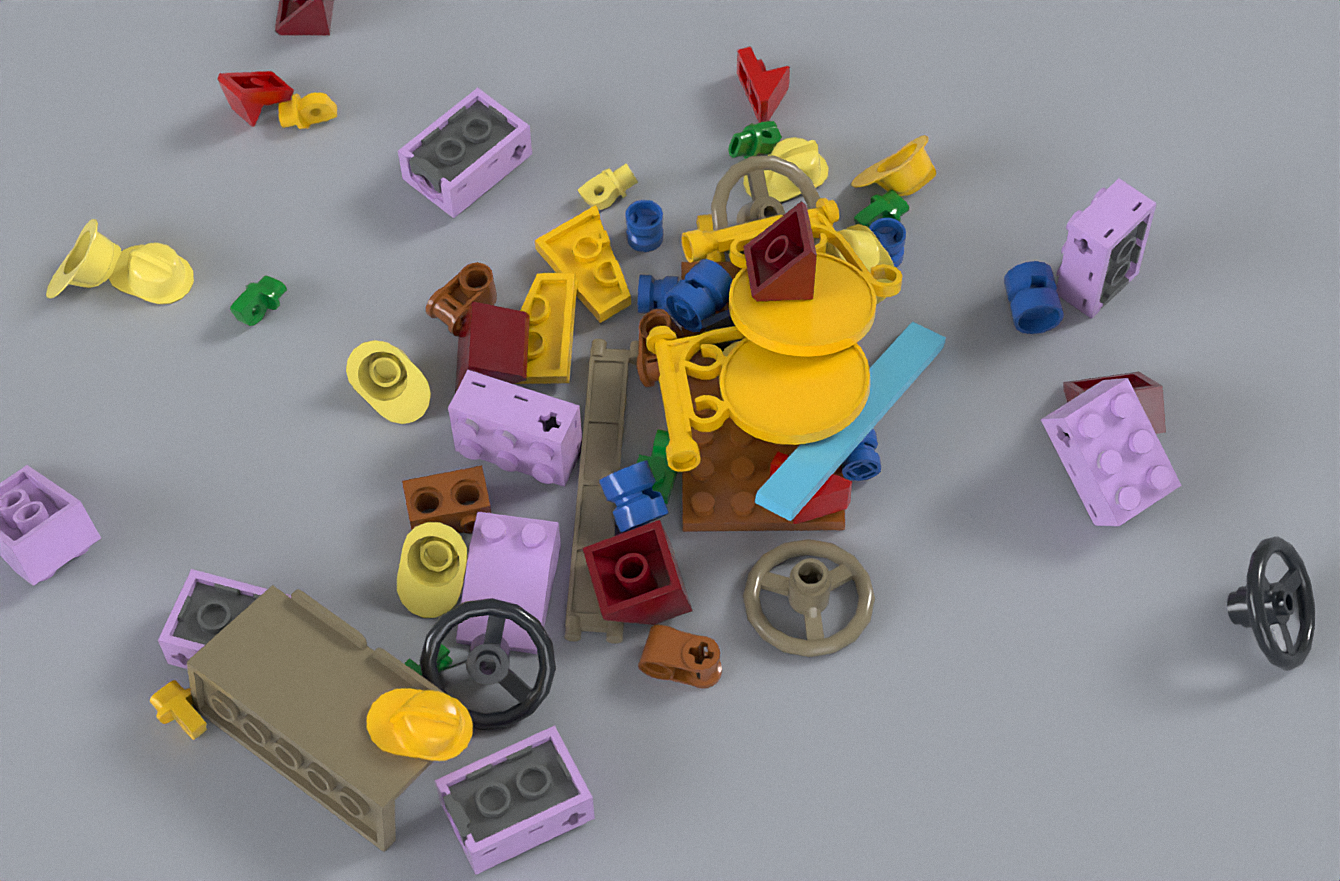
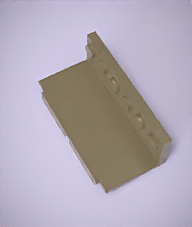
(298, 697)

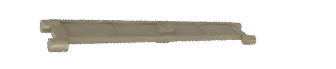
(599, 458)

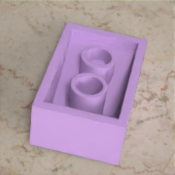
(41, 525)
(512, 563)

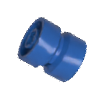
(699, 295)
(1033, 297)
(634, 496)

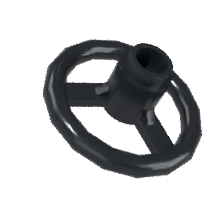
(1269, 605)
(494, 647)

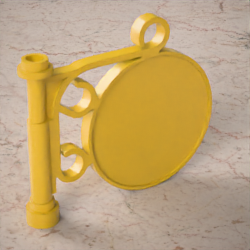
(819, 326)
(761, 390)

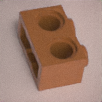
(446, 495)

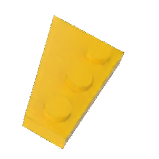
(585, 249)
(551, 327)

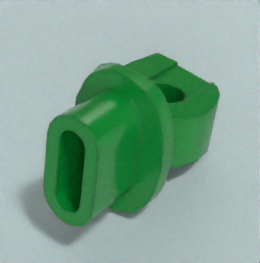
(754, 140)
(885, 206)
(256, 299)

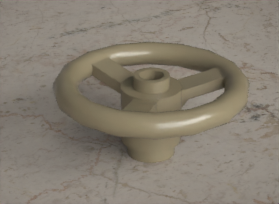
(762, 204)
(809, 595)

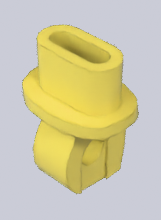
(610, 183)

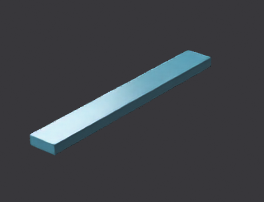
(815, 462)

